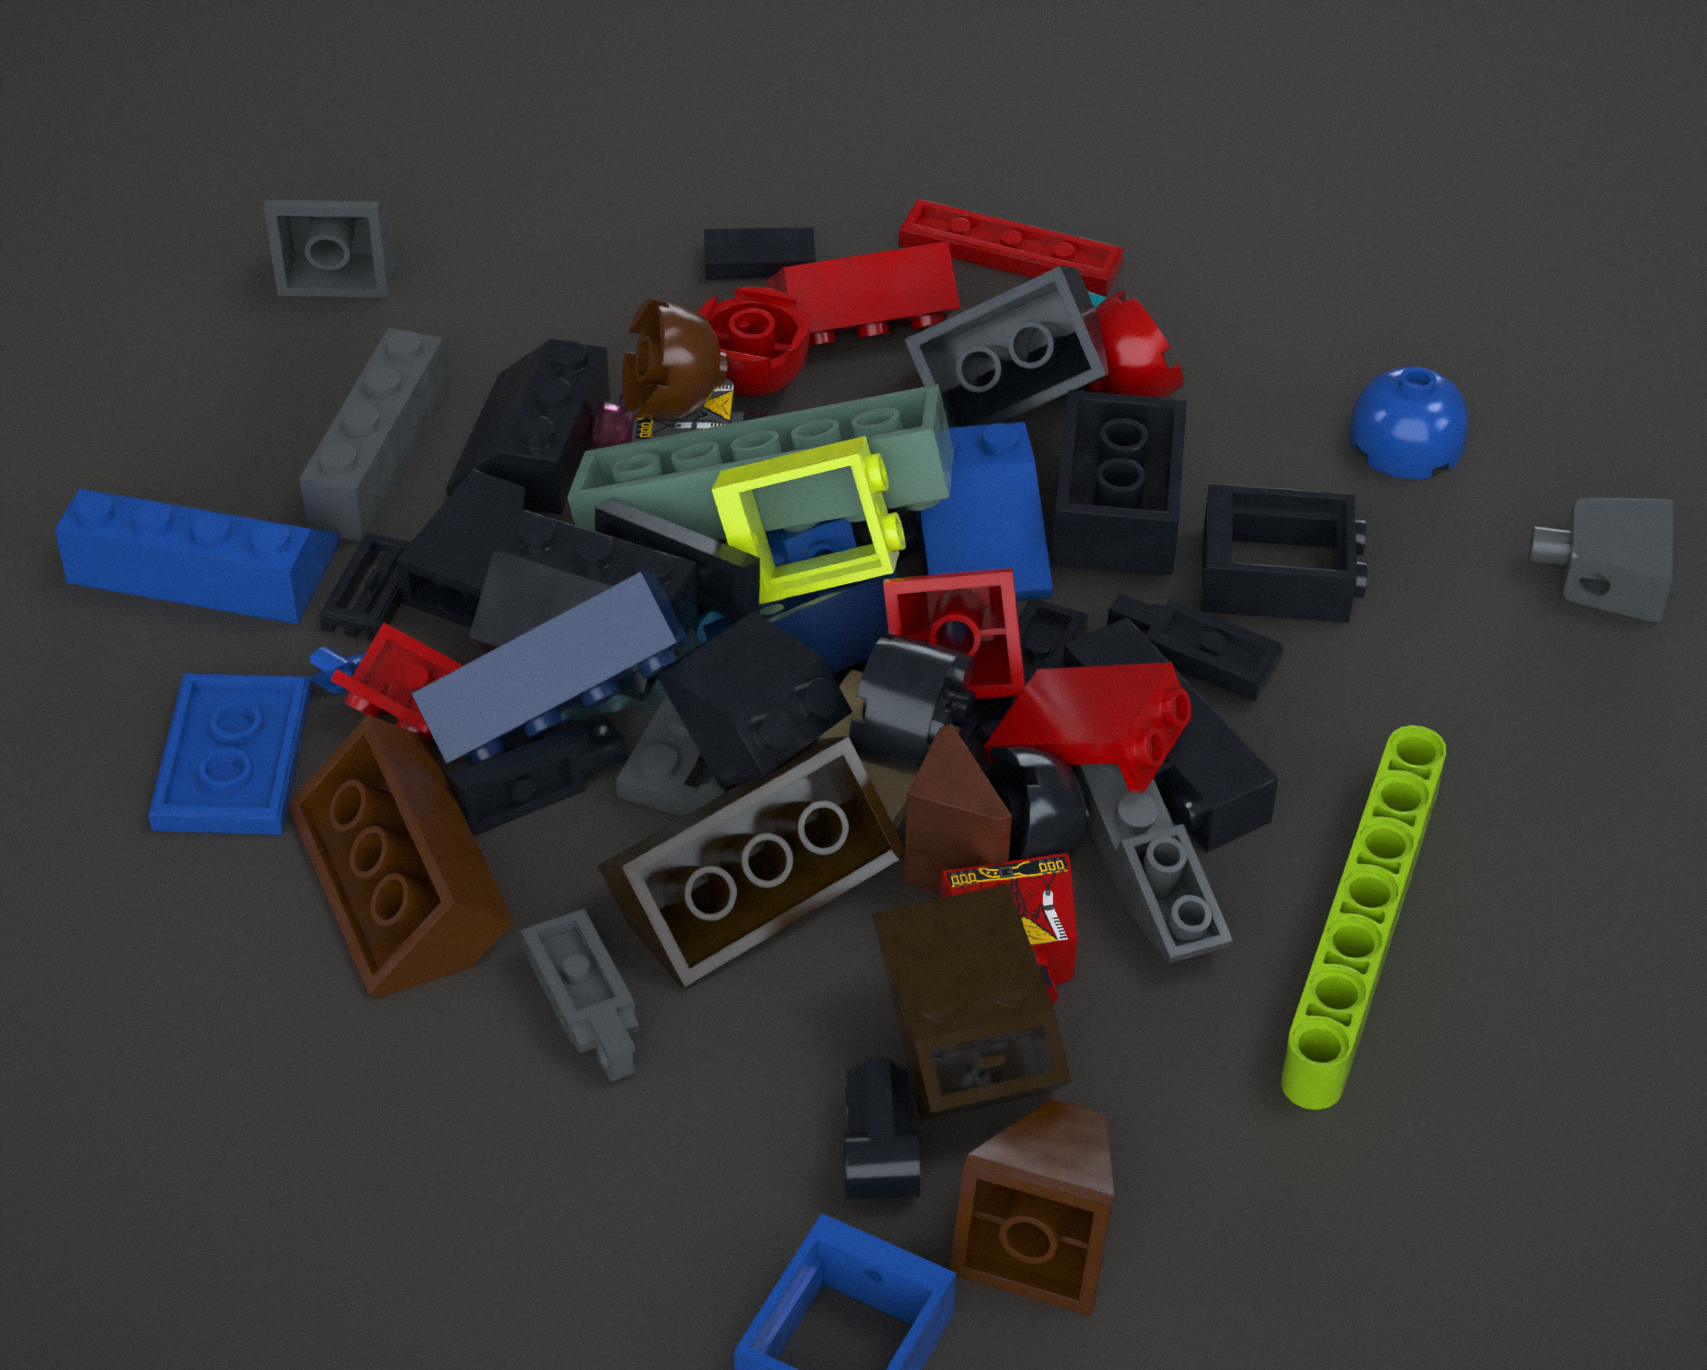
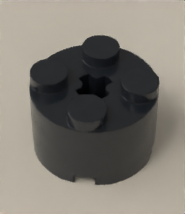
(907, 696)

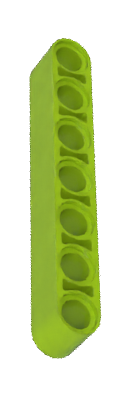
(1362, 919)

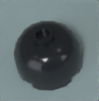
(1043, 800)

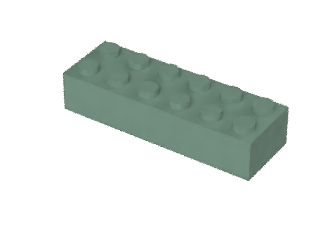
(677, 471)

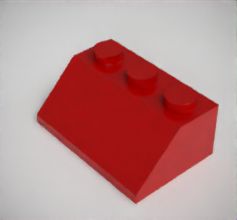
(872, 291)

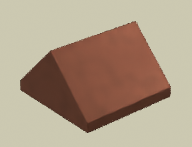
(952, 815)

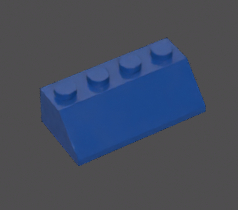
(193, 555)

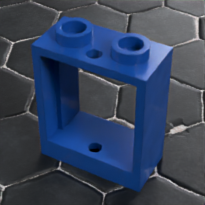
(865, 1271)

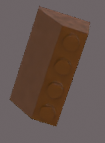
(398, 860)

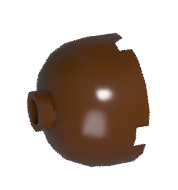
(673, 362)

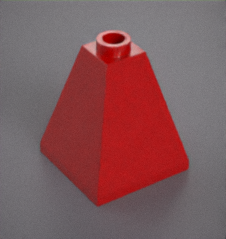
(967, 614)

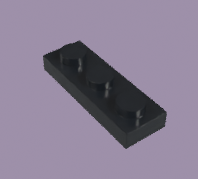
(725, 575)

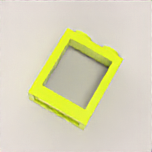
(746, 532)

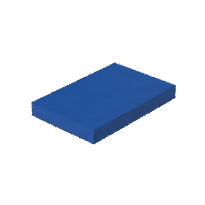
(231, 754)

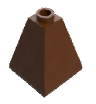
(1038, 1207)

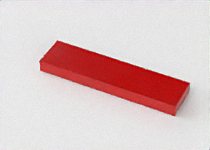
(1010, 244)

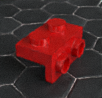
(390, 673)

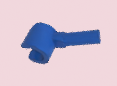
(328, 662)

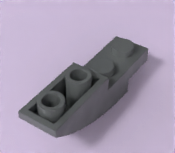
(1152, 866)

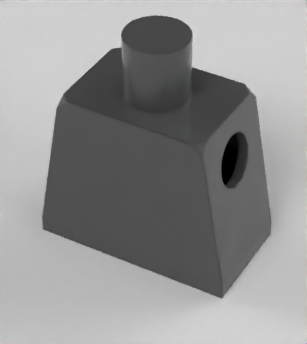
(1613, 555)

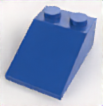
(990, 512)

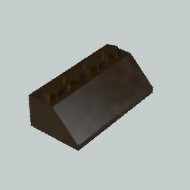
(754, 860)

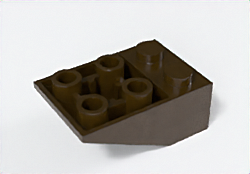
(970, 1003)

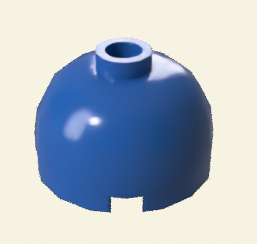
(1410, 422)

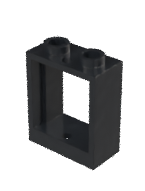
(1282, 518)

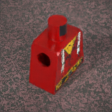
(1044, 902)

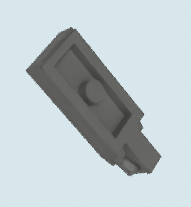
(584, 989)

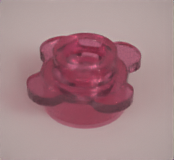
(612, 424)

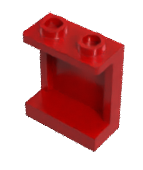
(1100, 717)

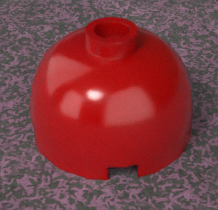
(761, 338)
(1134, 352)

